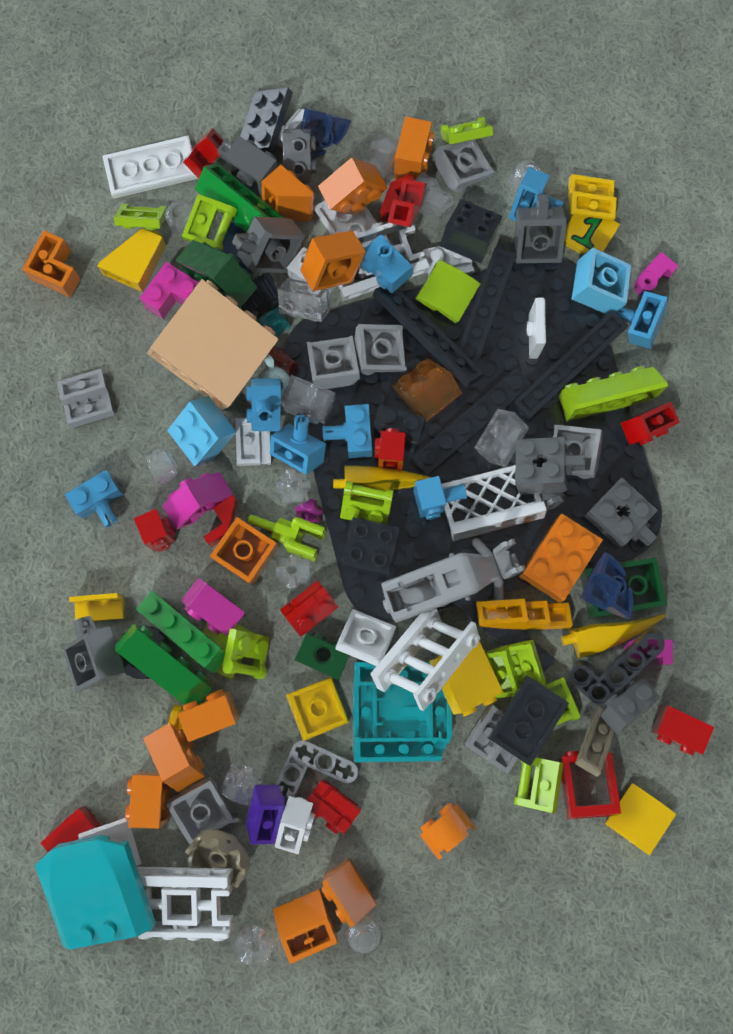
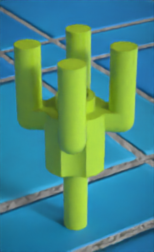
(292, 534)

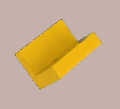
(99, 607)

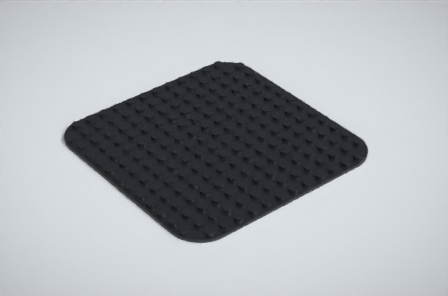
(506, 348)

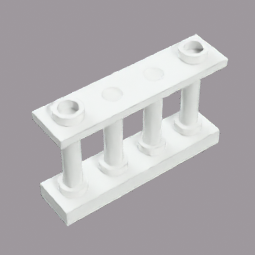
(408, 645)

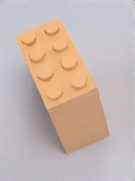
(213, 344)

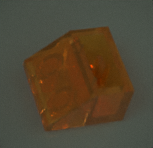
(427, 389)

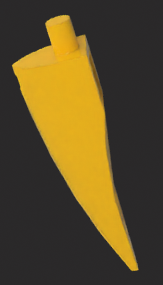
(378, 478)
(600, 637)

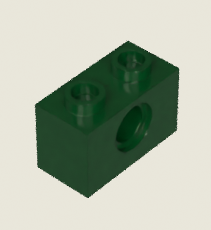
(308, 656)

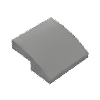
(85, 398)
(480, 744)

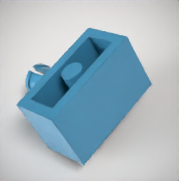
(530, 187)
(386, 264)
(645, 320)
(265, 404)
(354, 431)
(297, 447)
(95, 497)
(433, 498)

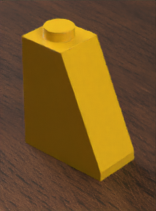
(134, 259)

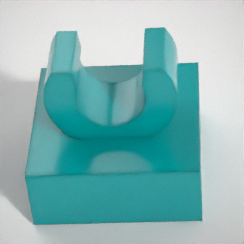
(275, 321)

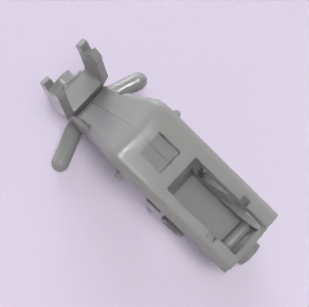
(450, 580)

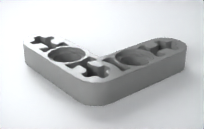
(303, 763)

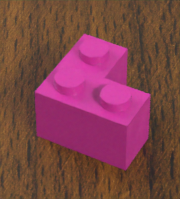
(166, 289)
(195, 498)
(207, 603)

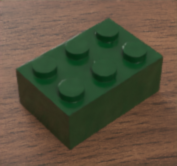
(222, 269)
(645, 582)

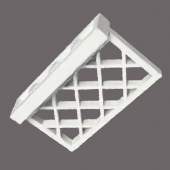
(491, 521)

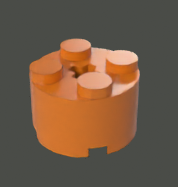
(447, 830)

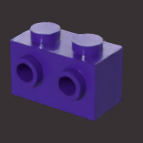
(265, 814)

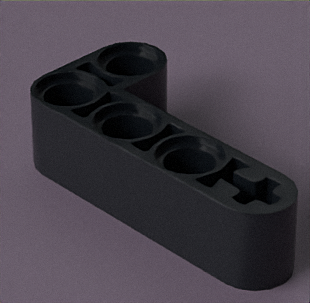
(620, 663)

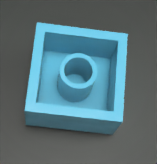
(601, 281)
(201, 431)

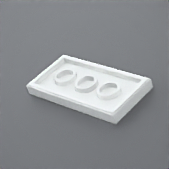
(148, 167)
(342, 222)

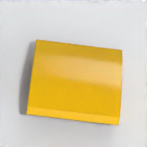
(591, 197)
(641, 819)

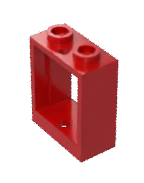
(593, 811)

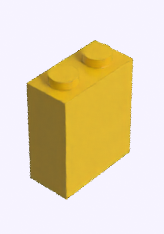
(471, 683)

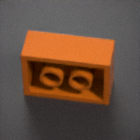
(560, 558)

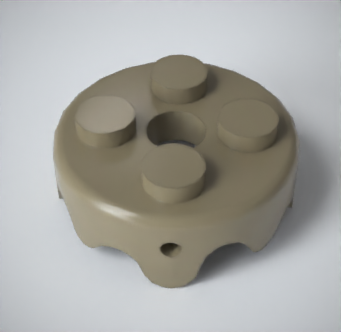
(219, 850)

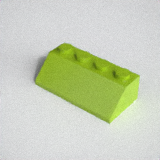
(611, 393)

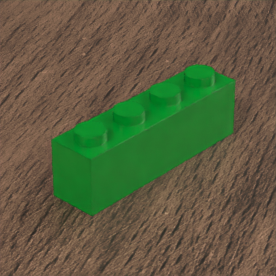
(223, 187)
(182, 631)
(162, 666)

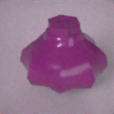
(309, 511)

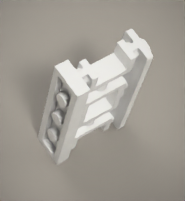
(369, 285)
(188, 882)

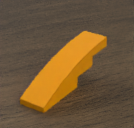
(523, 615)

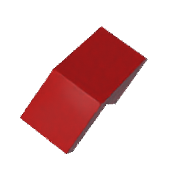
(204, 152)
(392, 193)
(410, 202)
(226, 512)

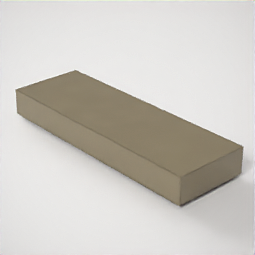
(595, 744)

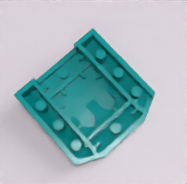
(390, 723)
(94, 892)

